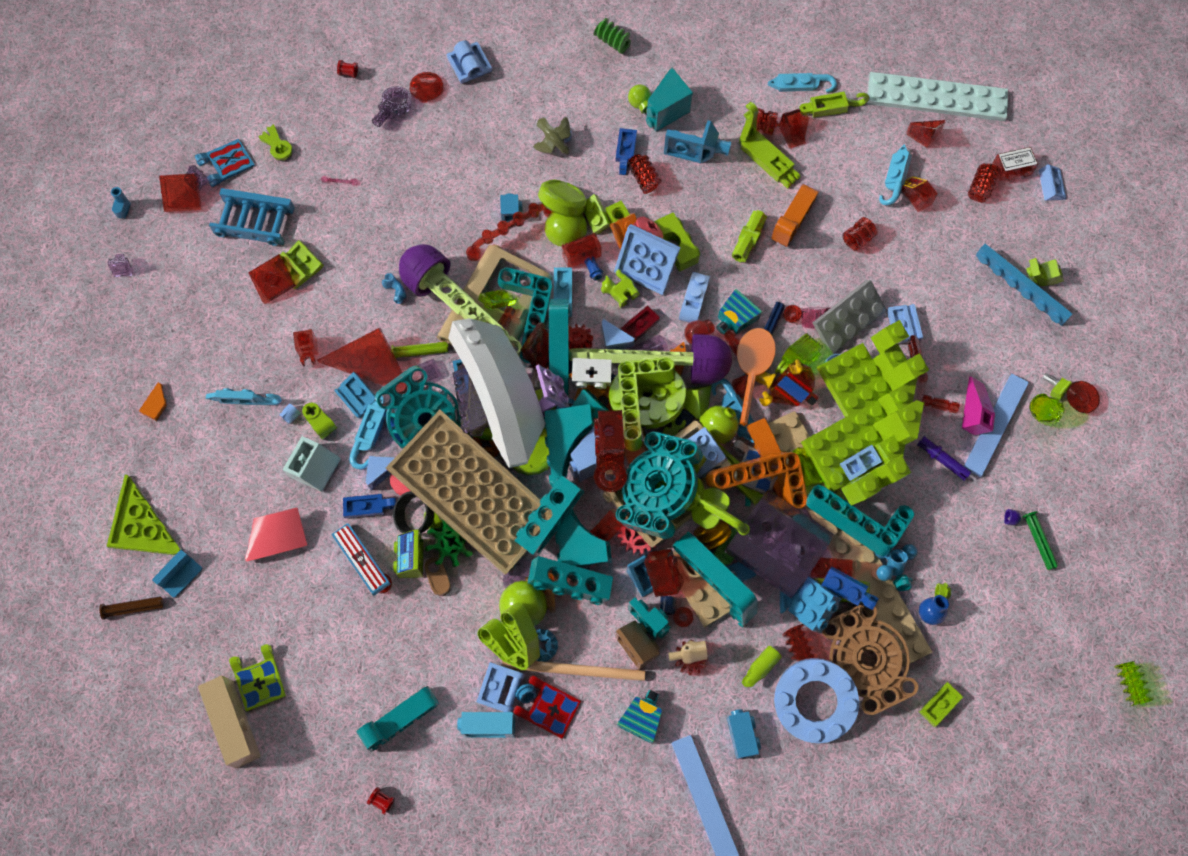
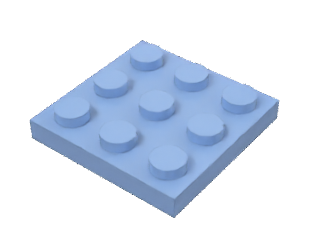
(647, 259)

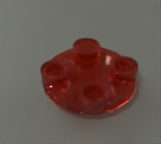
(426, 86)

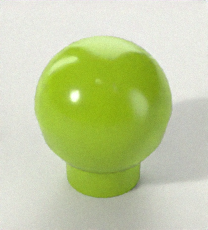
(639, 96)

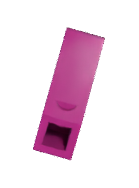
(978, 410)

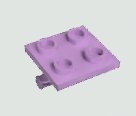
(552, 389)

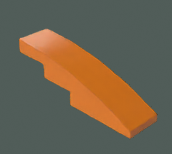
(765, 445)

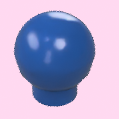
(934, 610)

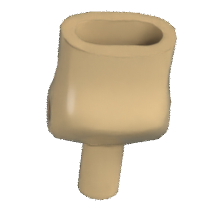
(690, 652)

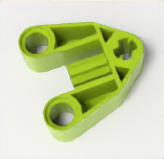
(513, 639)

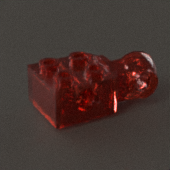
(609, 450)

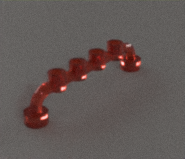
(473, 252)

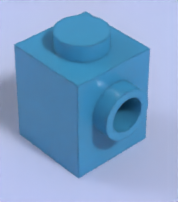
(509, 205)

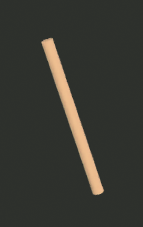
(583, 670)

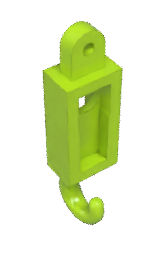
(834, 104)

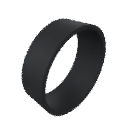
(399, 514)

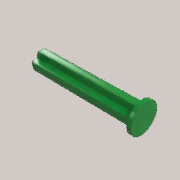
(1041, 540)

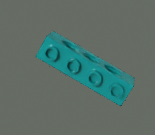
(548, 528)
(600, 583)

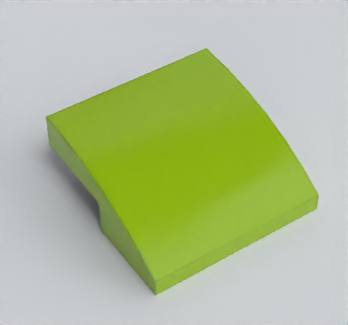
(301, 263)

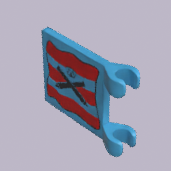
(227, 161)

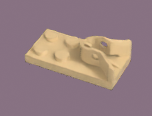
(700, 595)

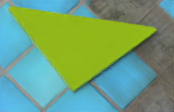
(137, 525)

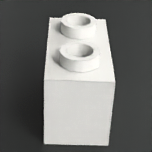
(600, 368)

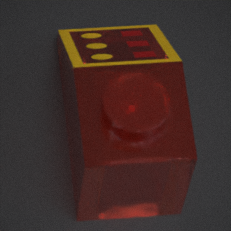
(919, 192)

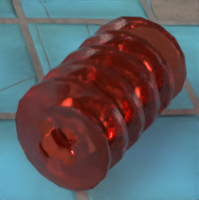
(644, 173)
(984, 182)
(799, 643)

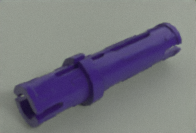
(944, 458)

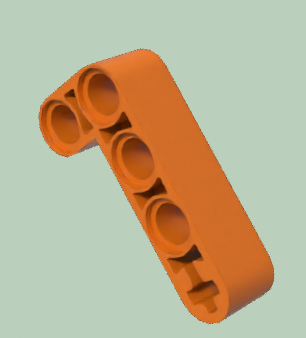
(787, 225)

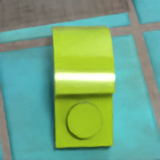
(1045, 273)

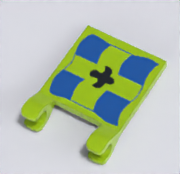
(258, 682)

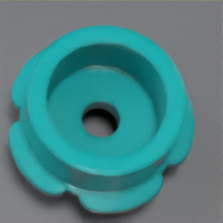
(903, 582)

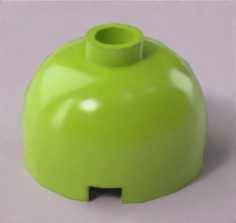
(721, 423)

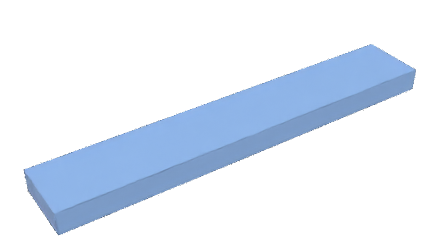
(1004, 409)
(704, 797)

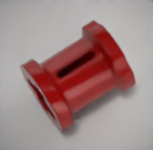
(347, 69)
(380, 800)

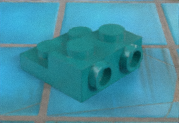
(653, 621)

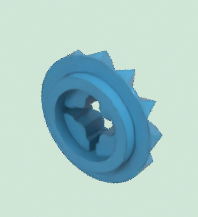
(551, 645)

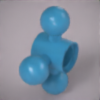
(896, 562)

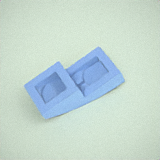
(860, 462)

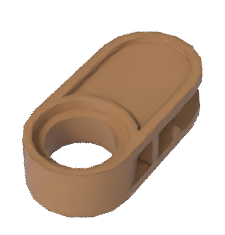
(438, 580)

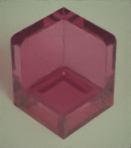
(811, 314)

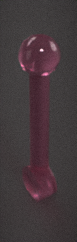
(324, 179)

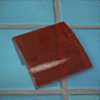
(914, 349)

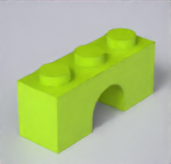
(673, 230)

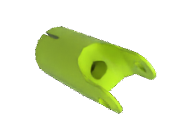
(761, 666)

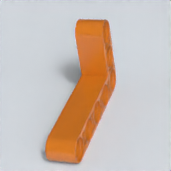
(779, 467)

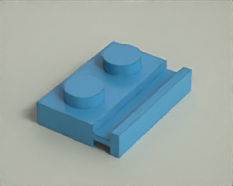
(355, 394)

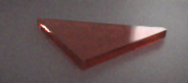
(368, 357)

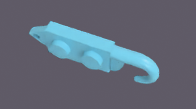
(801, 82)
(897, 174)
(243, 397)
(368, 432)

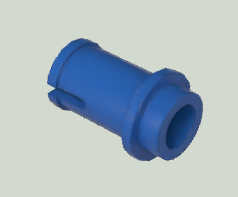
(595, 272)

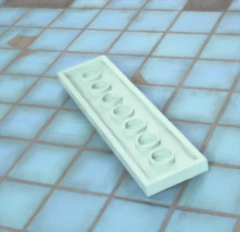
(937, 96)

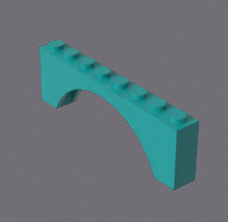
(564, 432)

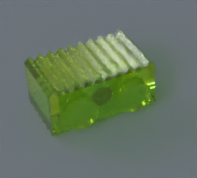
(804, 349)

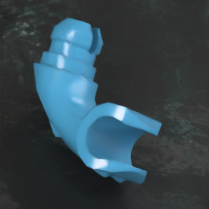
(391, 282)

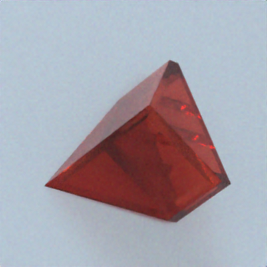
(794, 127)
(925, 131)

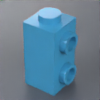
(742, 734)

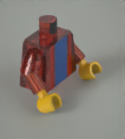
(792, 386)

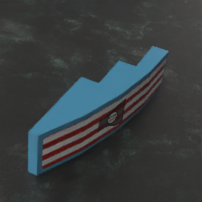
(361, 559)

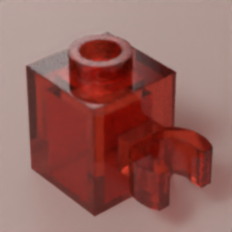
(306, 345)

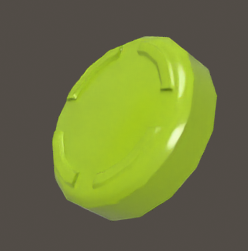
(562, 198)
(538, 458)

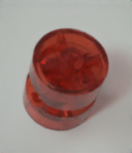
(767, 121)
(860, 233)

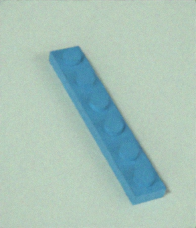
(1023, 284)

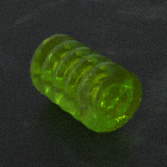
(1134, 684)

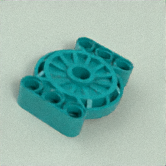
(413, 402)
(668, 501)

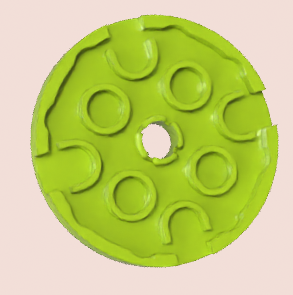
(658, 409)

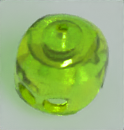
(1043, 405)

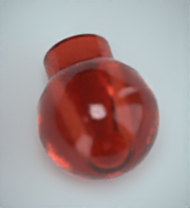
(698, 327)

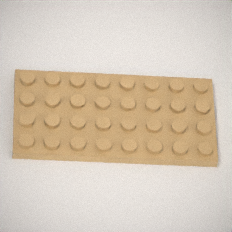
(467, 489)

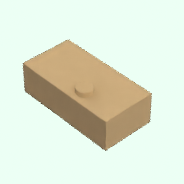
(229, 722)

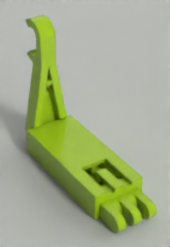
(764, 152)

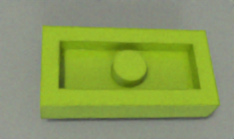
(596, 214)
(940, 704)

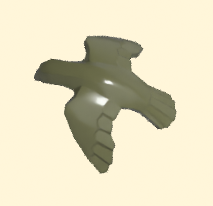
(553, 136)

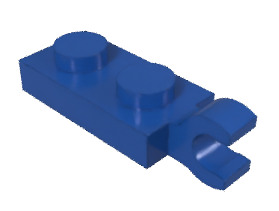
(625, 148)
(366, 505)
(849, 588)

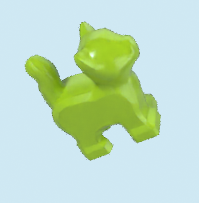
(621, 290)

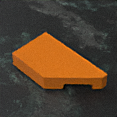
(155, 403)

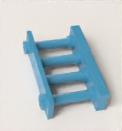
(249, 200)

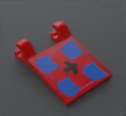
(551, 708)

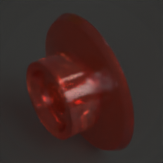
(1088, 393)

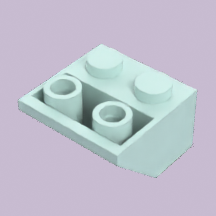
(311, 464)

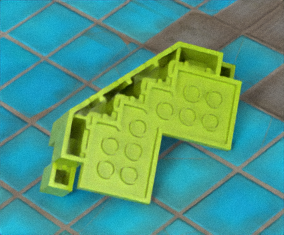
(877, 410)

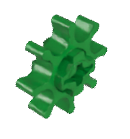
(442, 546)

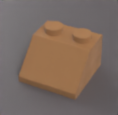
(637, 644)

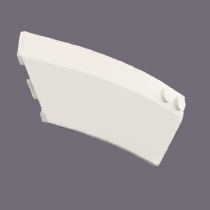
(501, 386)

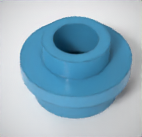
(526, 693)

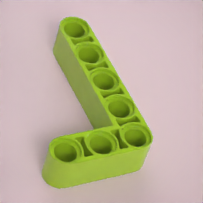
(630, 376)

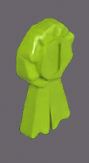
(279, 148)

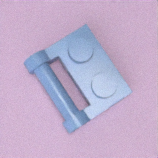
(494, 684)

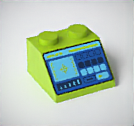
(409, 555)

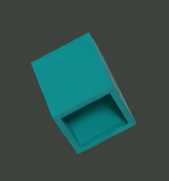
(669, 101)

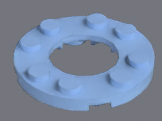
(827, 672)

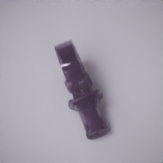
(389, 109)

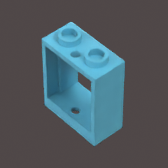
(487, 724)

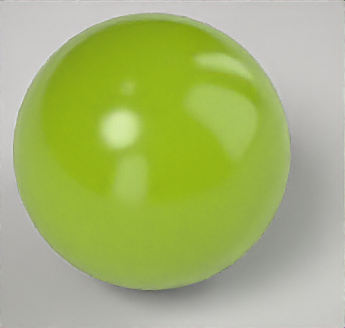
(563, 229)
(528, 596)

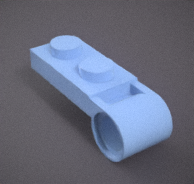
(694, 297)

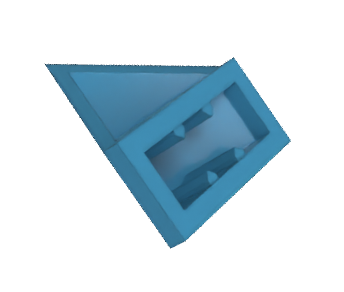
(639, 576)

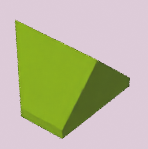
(697, 400)

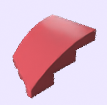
(275, 534)

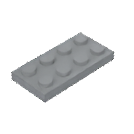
(849, 316)

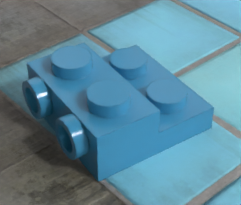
(814, 605)

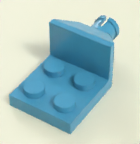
(693, 147)

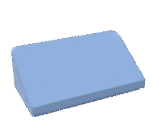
(1052, 183)

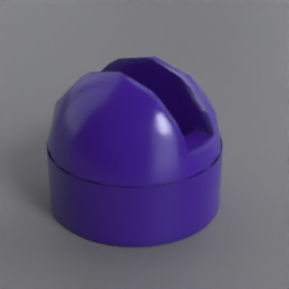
(1014, 515)

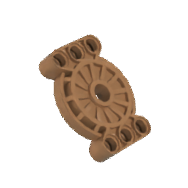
(885, 672)

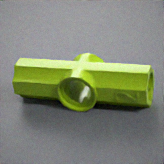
(749, 236)

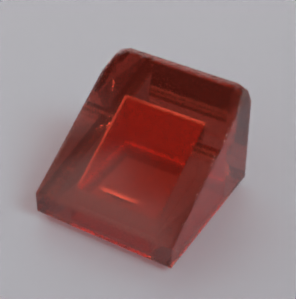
(739, 385)

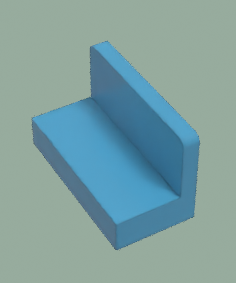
(177, 573)

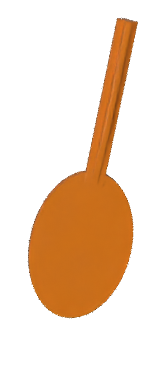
(754, 358)

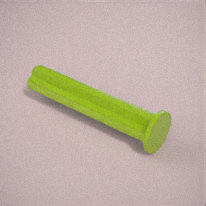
(420, 349)

